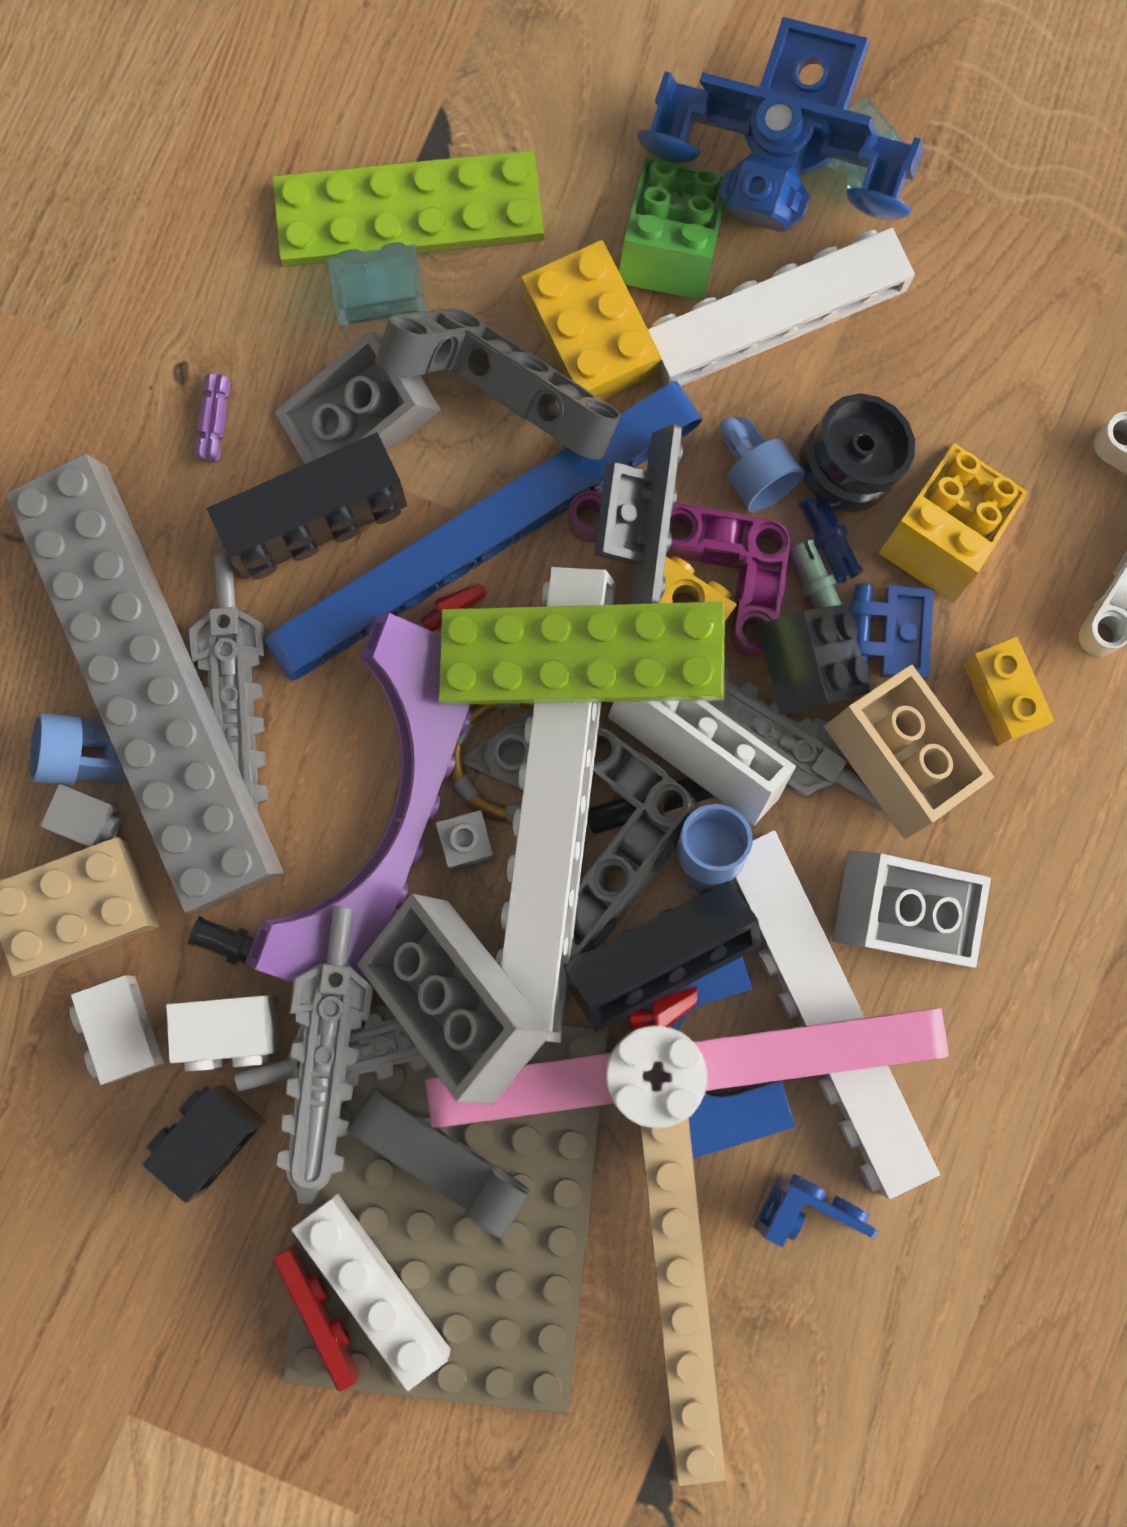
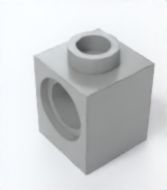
(81, 817)
(465, 840)

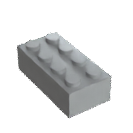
(453, 1000)

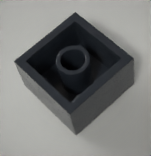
(814, 658)
(202, 1142)

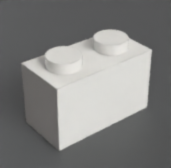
(115, 1030)

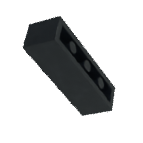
(662, 955)

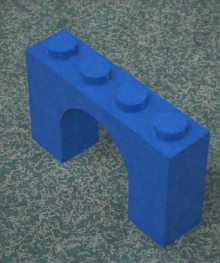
(742, 1114)

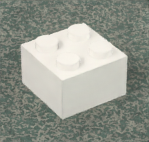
(221, 1029)

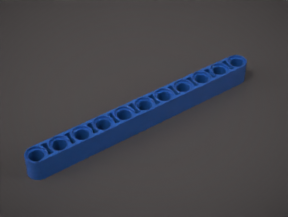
(471, 538)

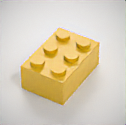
(591, 322)

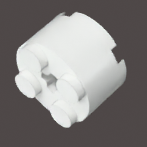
(674, 1098)

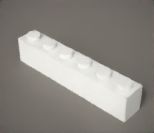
(781, 307)

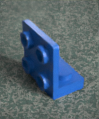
(782, 1212)

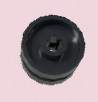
(857, 452)

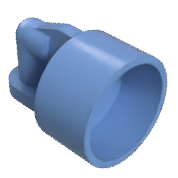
(763, 469)
(58, 748)
(713, 846)

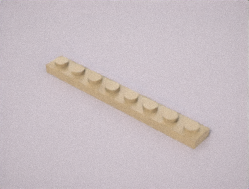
(683, 1304)

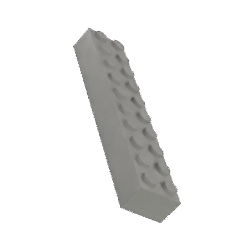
(144, 684)

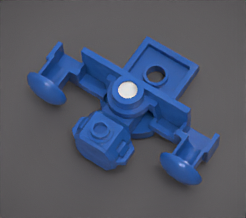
(788, 129)

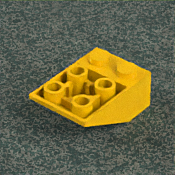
(954, 523)

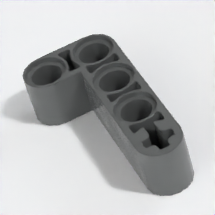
(440, 1161)

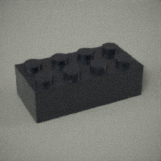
(309, 507)

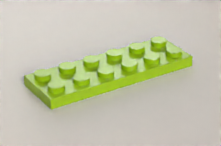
(417, 203)
(583, 654)

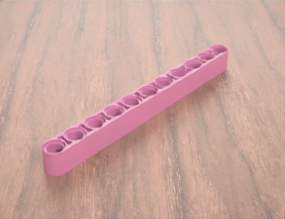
(728, 1061)

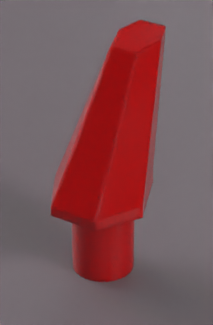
(458, 600)
(666, 1010)

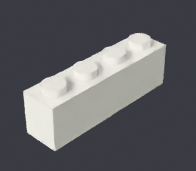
(709, 751)
(372, 1292)

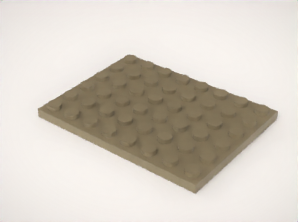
(494, 1300)

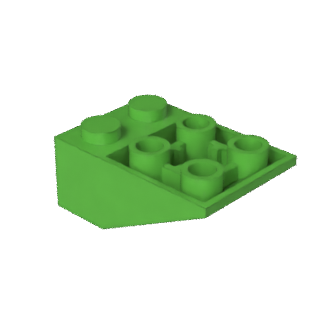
(672, 229)

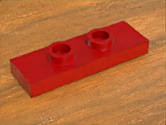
(327, 1334)

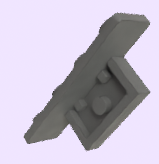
(638, 514)

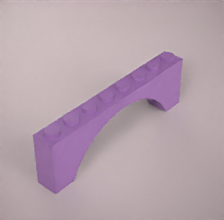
(408, 670)

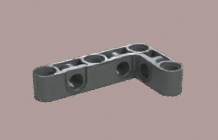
(515, 378)
(637, 848)

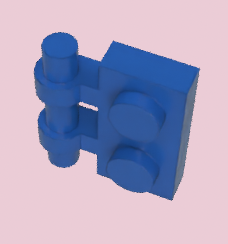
(905, 628)

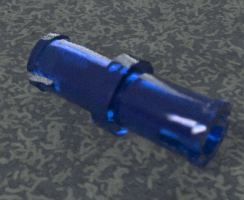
(831, 539)

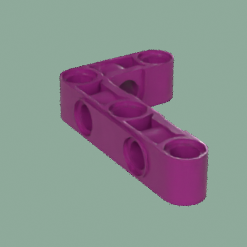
(726, 541)

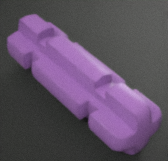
(212, 418)

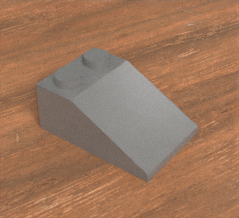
(355, 401)
(911, 908)

